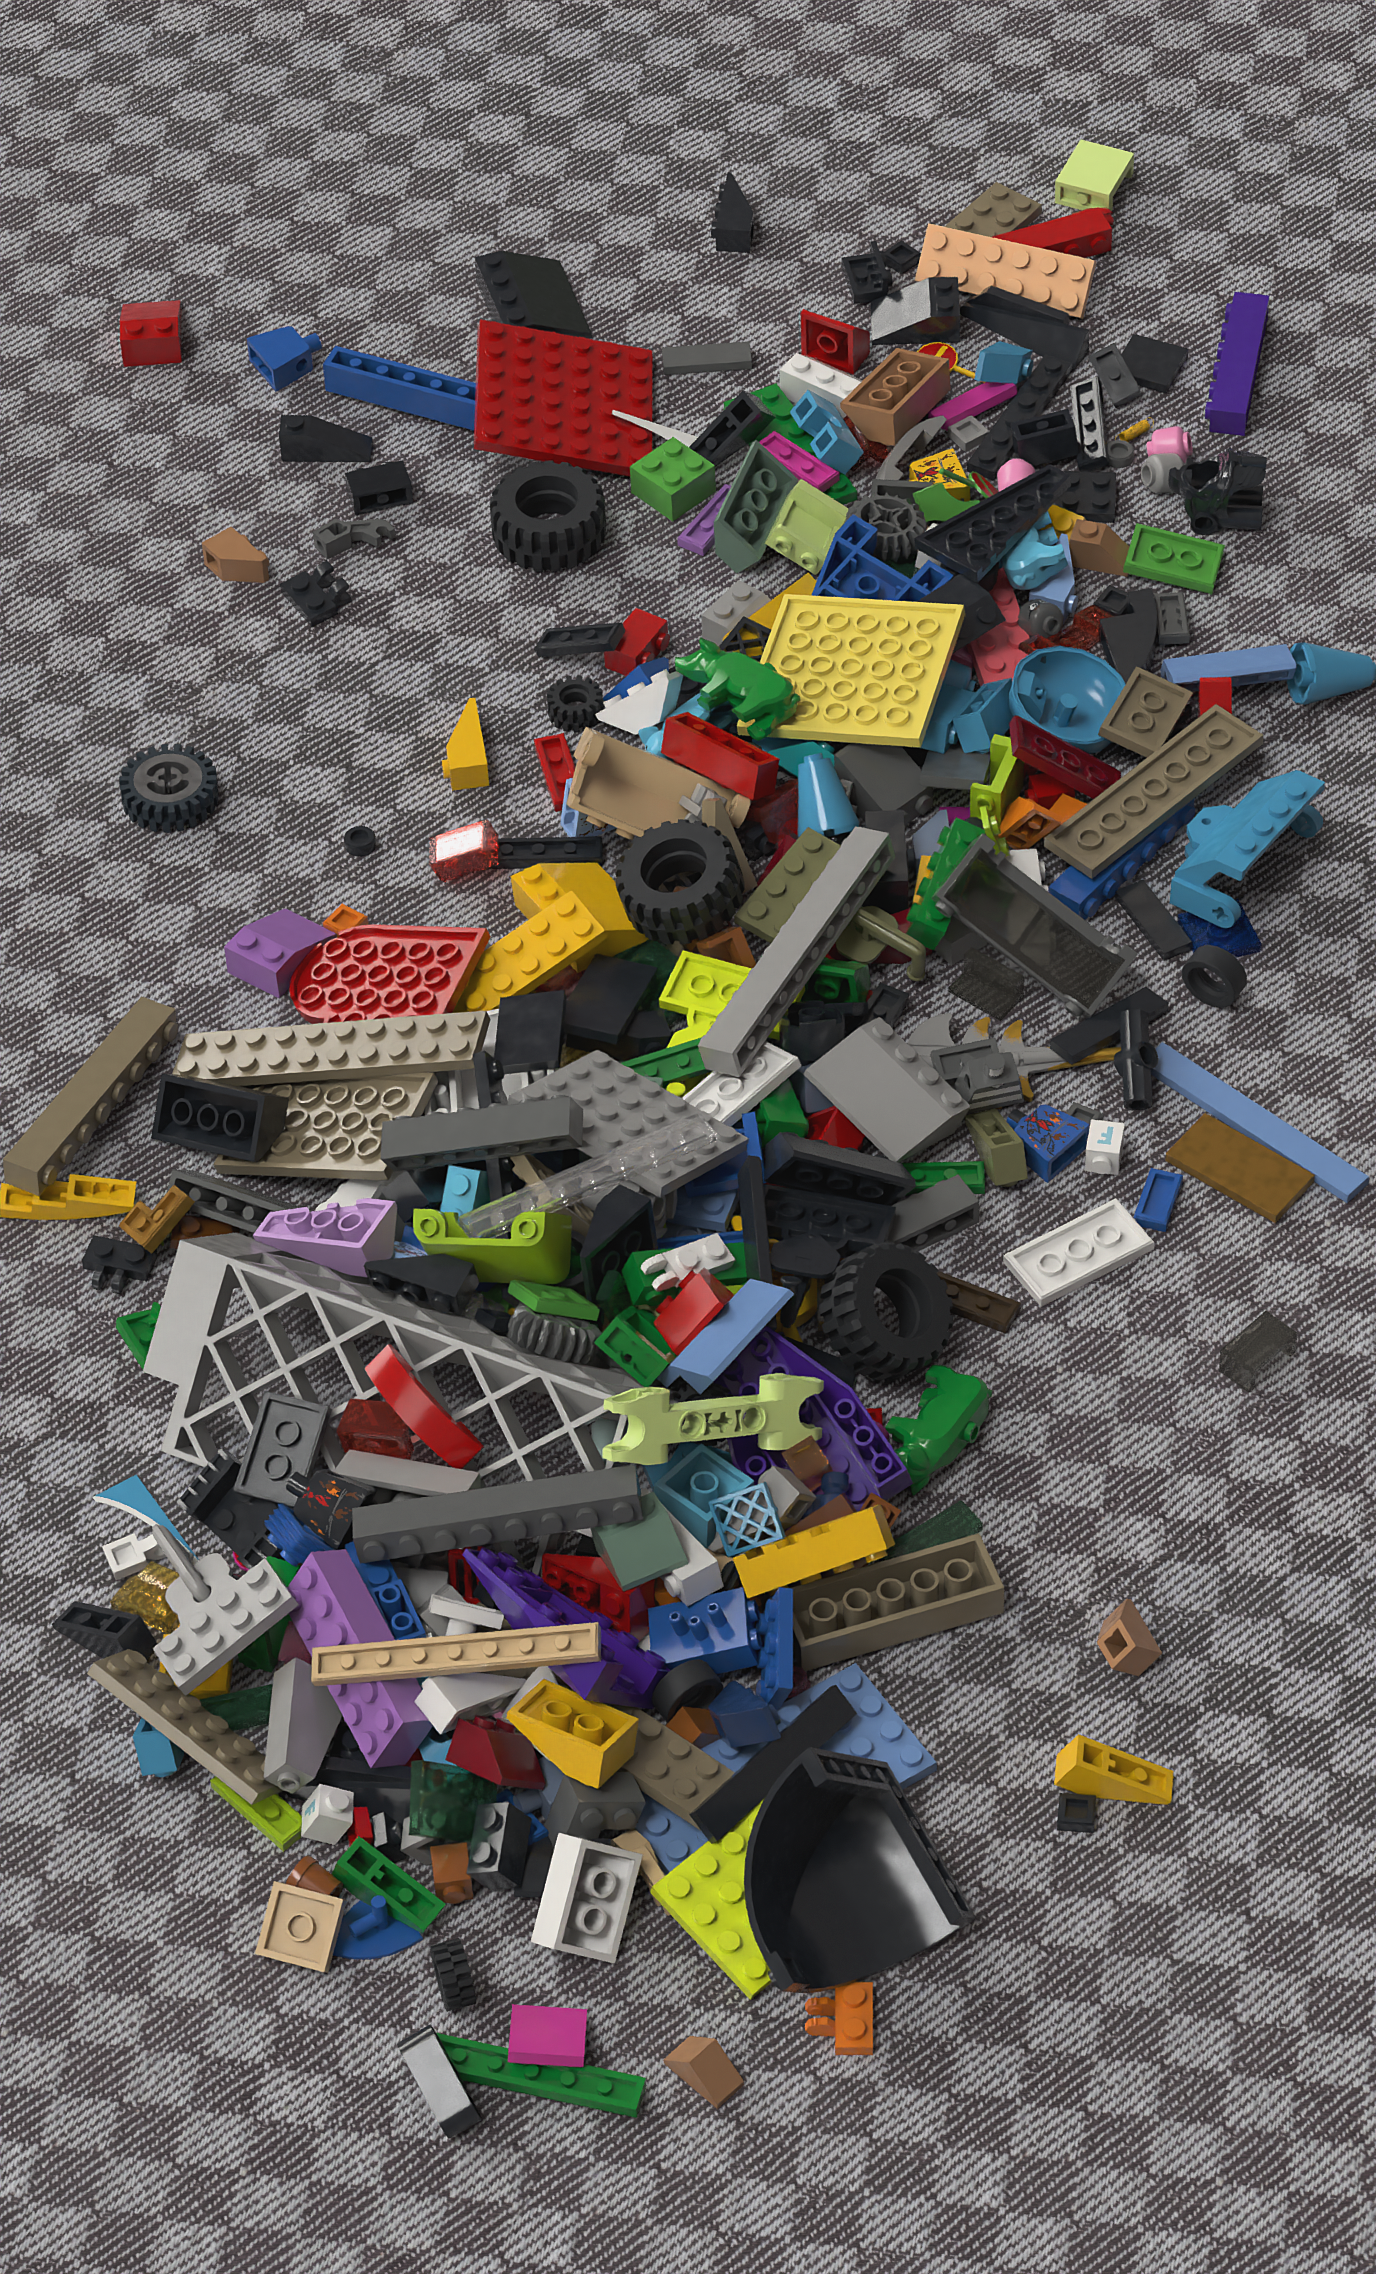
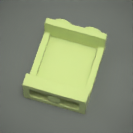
(1092, 176)
(806, 526)

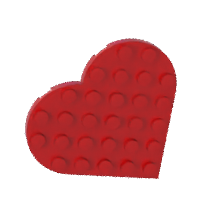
(386, 972)

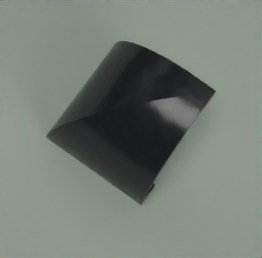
(844, 1875)

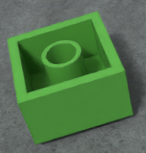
(672, 479)

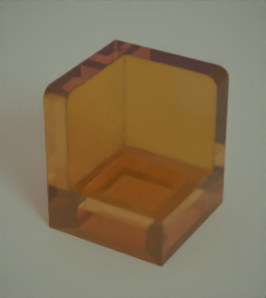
(807, 1462)

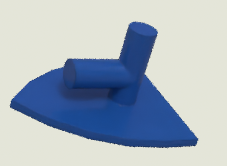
(371, 1933)

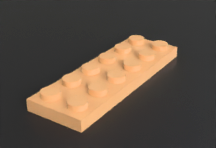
(1025, 270)

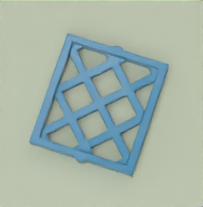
(722, 1527)

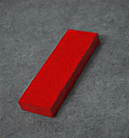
(555, 765)

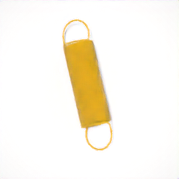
(1135, 430)

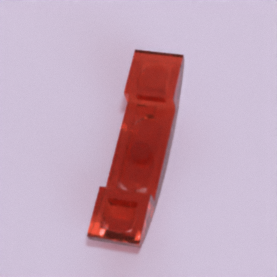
(1081, 634)

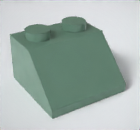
(640, 1548)

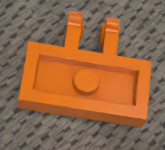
(852, 2018)

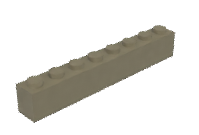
(90, 1096)

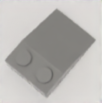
(729, 609)

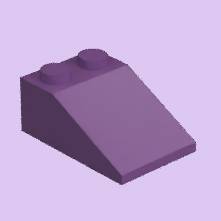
(272, 948)

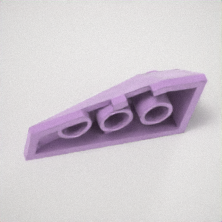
(334, 1236)

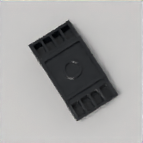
(229, 1515)

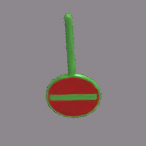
(976, 480)

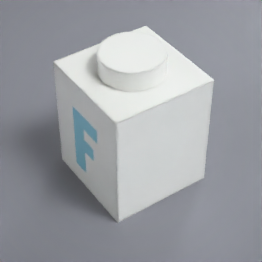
(1104, 1147)
(327, 1814)

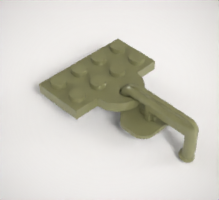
(789, 883)

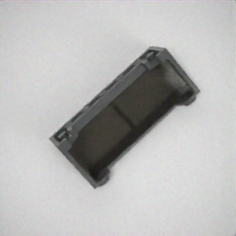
(1032, 928)

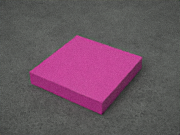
(547, 2035)

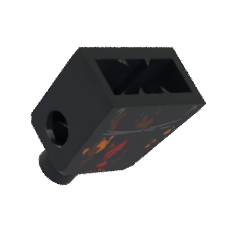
(328, 1503)

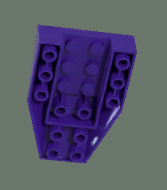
(848, 1431)
(625, 1670)

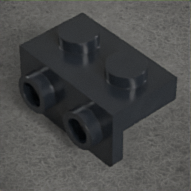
(867, 275)

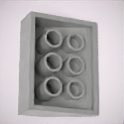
(888, 1091)
(408, 1479)

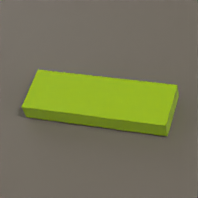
(270, 1816)

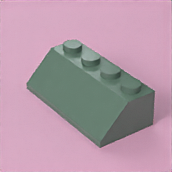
(751, 508)

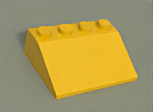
(547, 882)

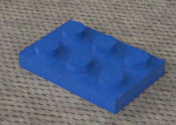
(777, 1648)

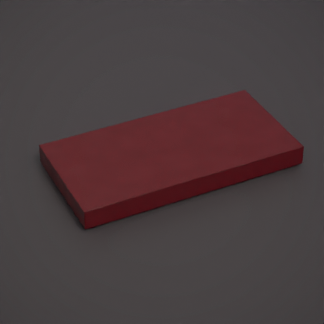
(1060, 759)

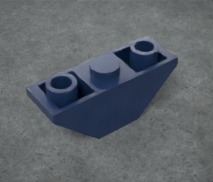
(743, 1717)

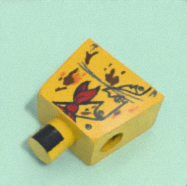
(928, 471)

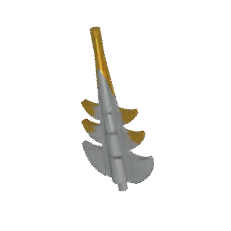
(935, 1035)

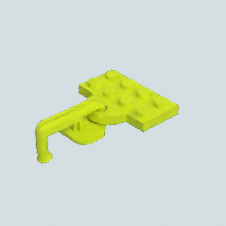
(702, 991)

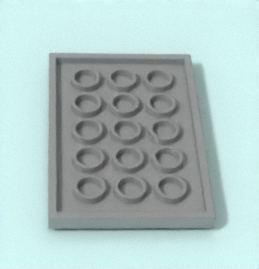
(628, 1106)

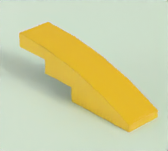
(69, 1200)

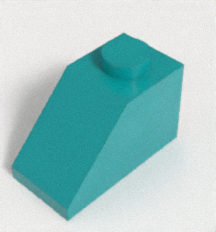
(793, 755)

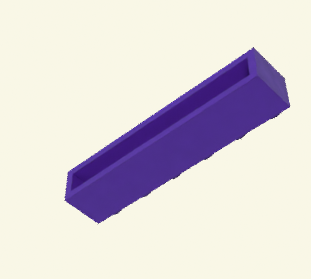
(1238, 363)

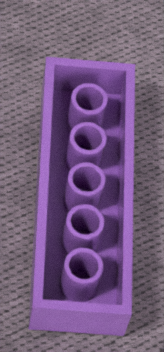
(340, 1611)

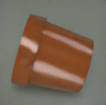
(314, 1877)

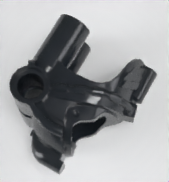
(1221, 491)

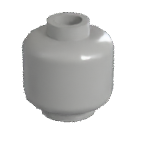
(1156, 471)

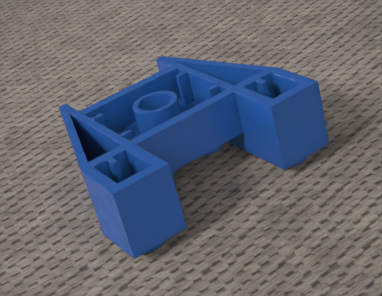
(855, 573)

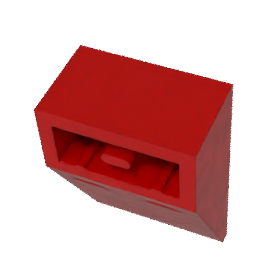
(595, 1588)

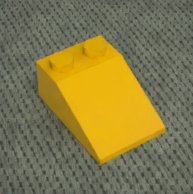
(576, 1734)

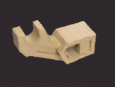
(648, 1868)

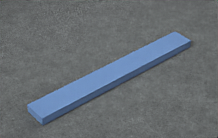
(1257, 1123)

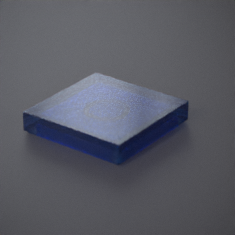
(1238, 939)

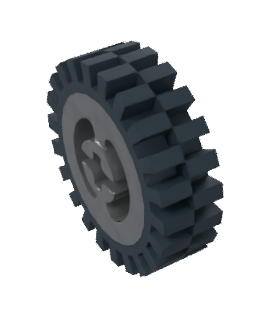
(192, 788)

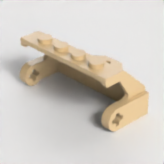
(636, 787)

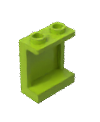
(1005, 780)

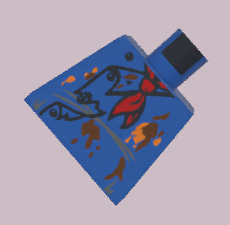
(1049, 1139)

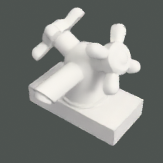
(464, 1616)

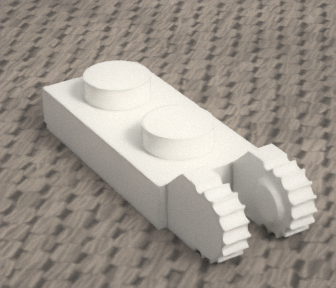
(678, 1262)

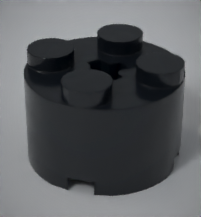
(811, 1029)

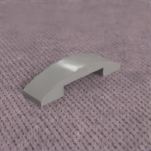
(918, 437)

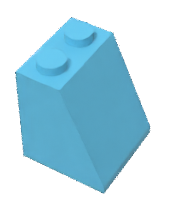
(464, 1190)

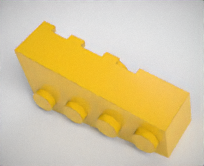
(814, 1551)

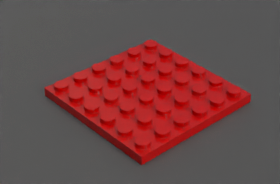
(556, 396)

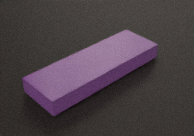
(700, 532)

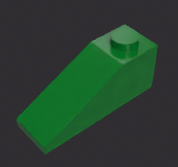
(370, 1874)

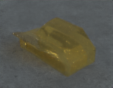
(146, 1597)

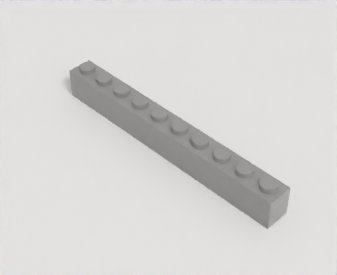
(796, 951)

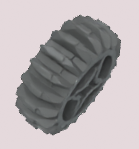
(896, 523)
(554, 1335)

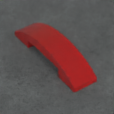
(421, 1410)

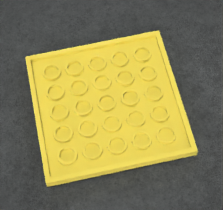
(861, 667)

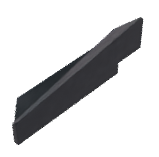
(1028, 324)
(376, 1788)

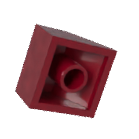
(495, 1752)

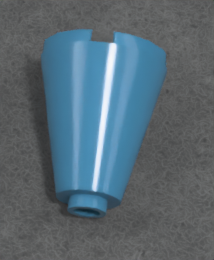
(1327, 672)
(822, 799)

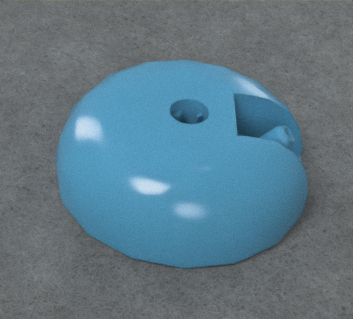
(1066, 694)

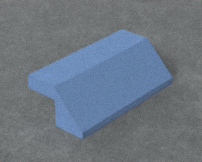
(1243, 667)
(727, 1334)

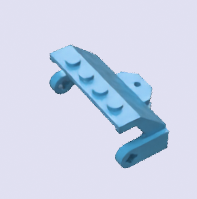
(1236, 837)

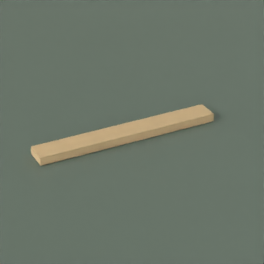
(456, 1654)

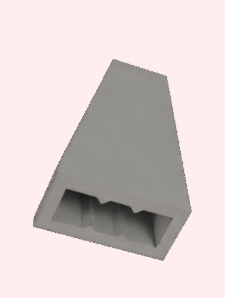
(299, 1726)

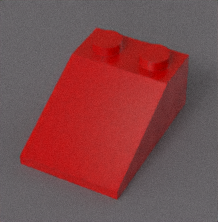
(151, 333)

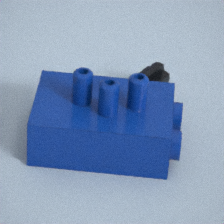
(712, 1629)

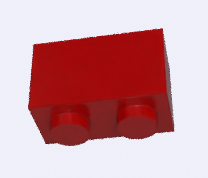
(642, 642)

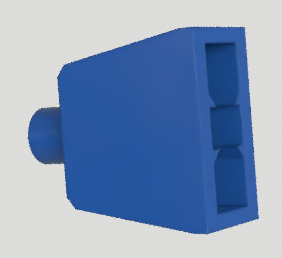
(282, 355)

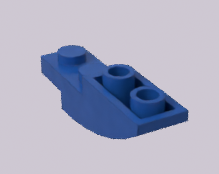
(389, 1596)

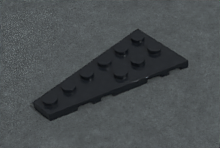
(988, 530)

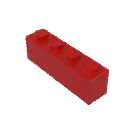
(1076, 234)
(720, 756)

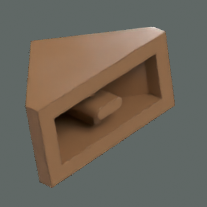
(705, 2068)

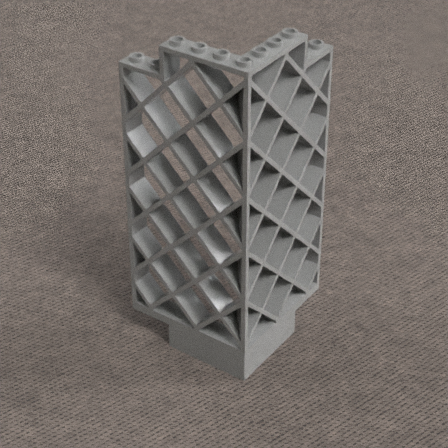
(192, 1336)

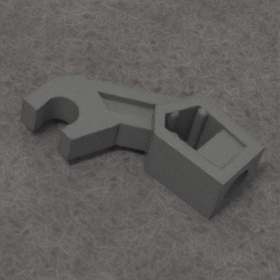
(338, 535)

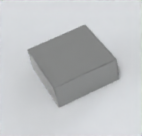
(967, 433)

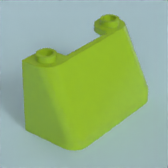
(535, 1253)

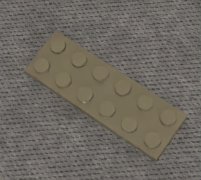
(185, 1723)

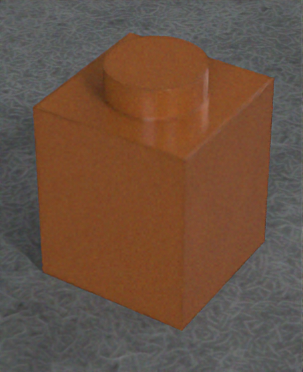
(450, 1871)

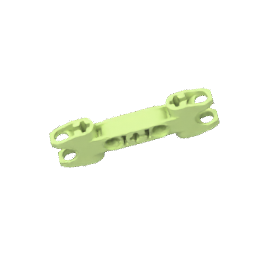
(657, 1423)

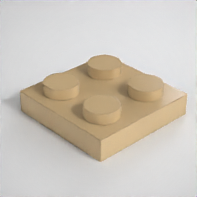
(301, 1926)

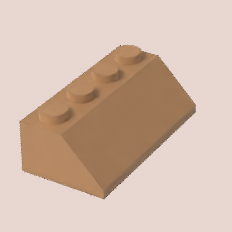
(897, 395)

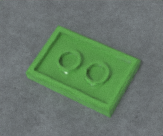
(1173, 558)

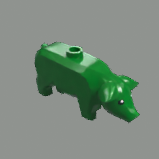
(745, 683)
(944, 1425)

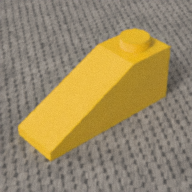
(466, 753)
(1111, 1774)

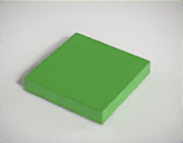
(553, 1300)

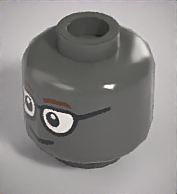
(1040, 618)

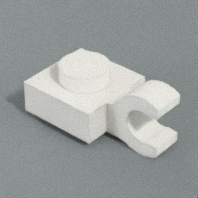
(130, 1555)

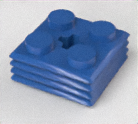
(293, 1536)

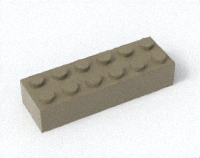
(894, 1602)

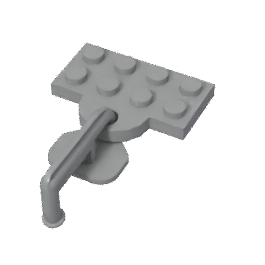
(215, 1611)

